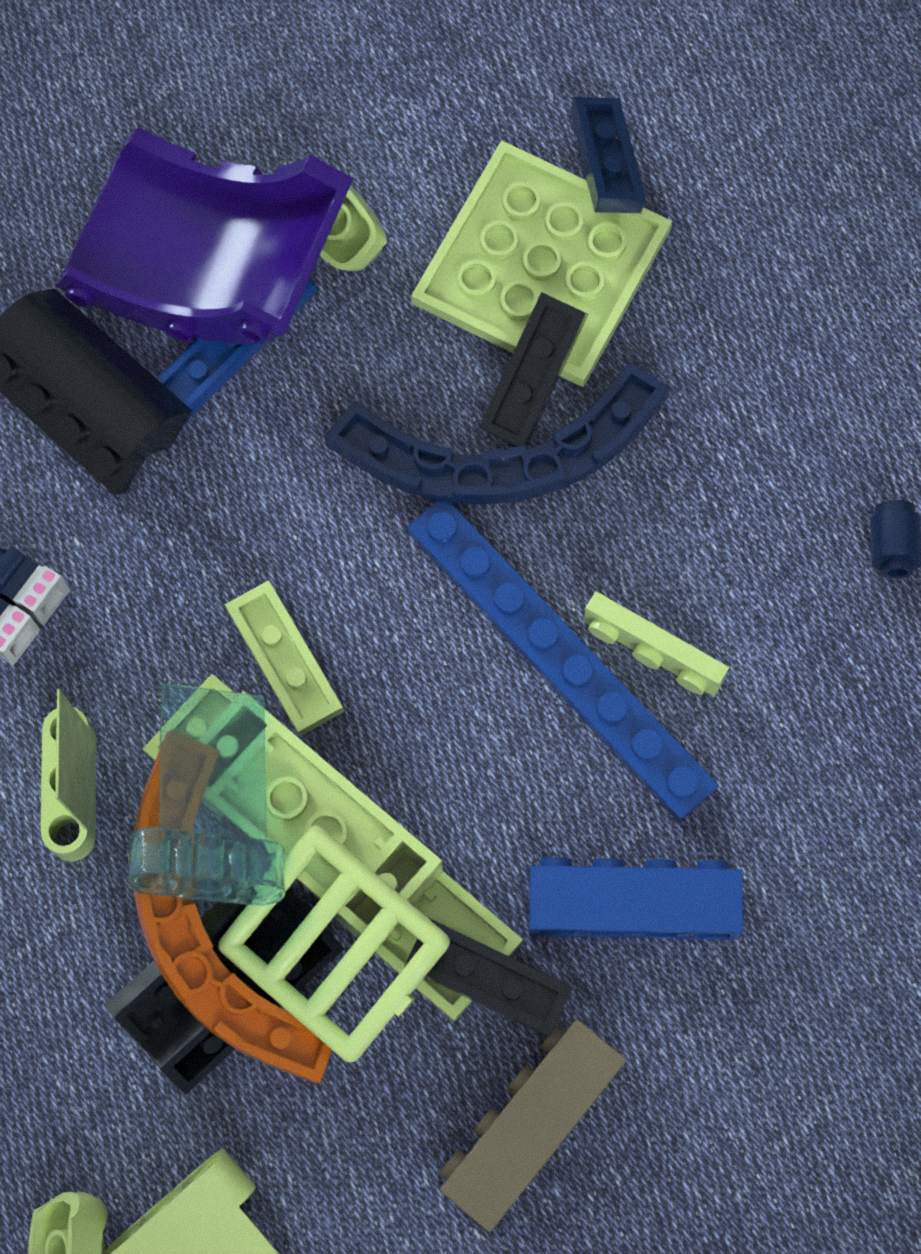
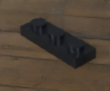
(533, 370)
(498, 982)

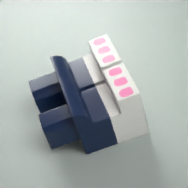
(34, 595)

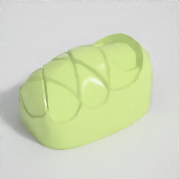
(355, 235)
(69, 1225)

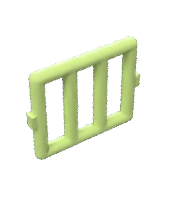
(394, 911)

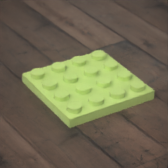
(536, 233)

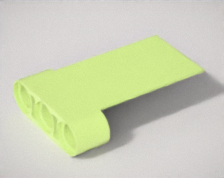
(68, 779)
(199, 1216)

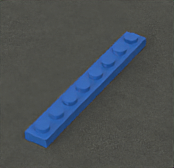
(563, 659)

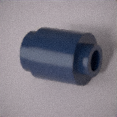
(895, 538)

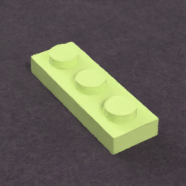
(654, 645)
(284, 658)

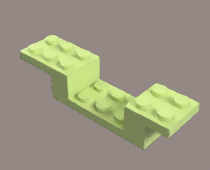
(310, 793)

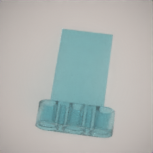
(210, 804)

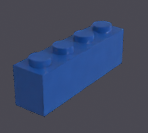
(635, 900)

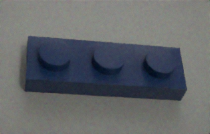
(607, 155)

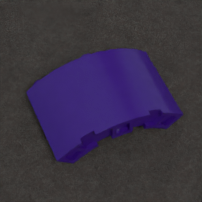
(203, 244)

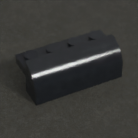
(85, 389)
(168, 1029)

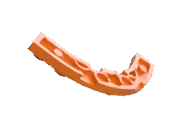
(208, 987)

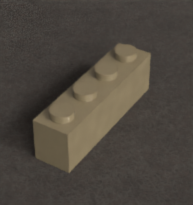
(532, 1124)

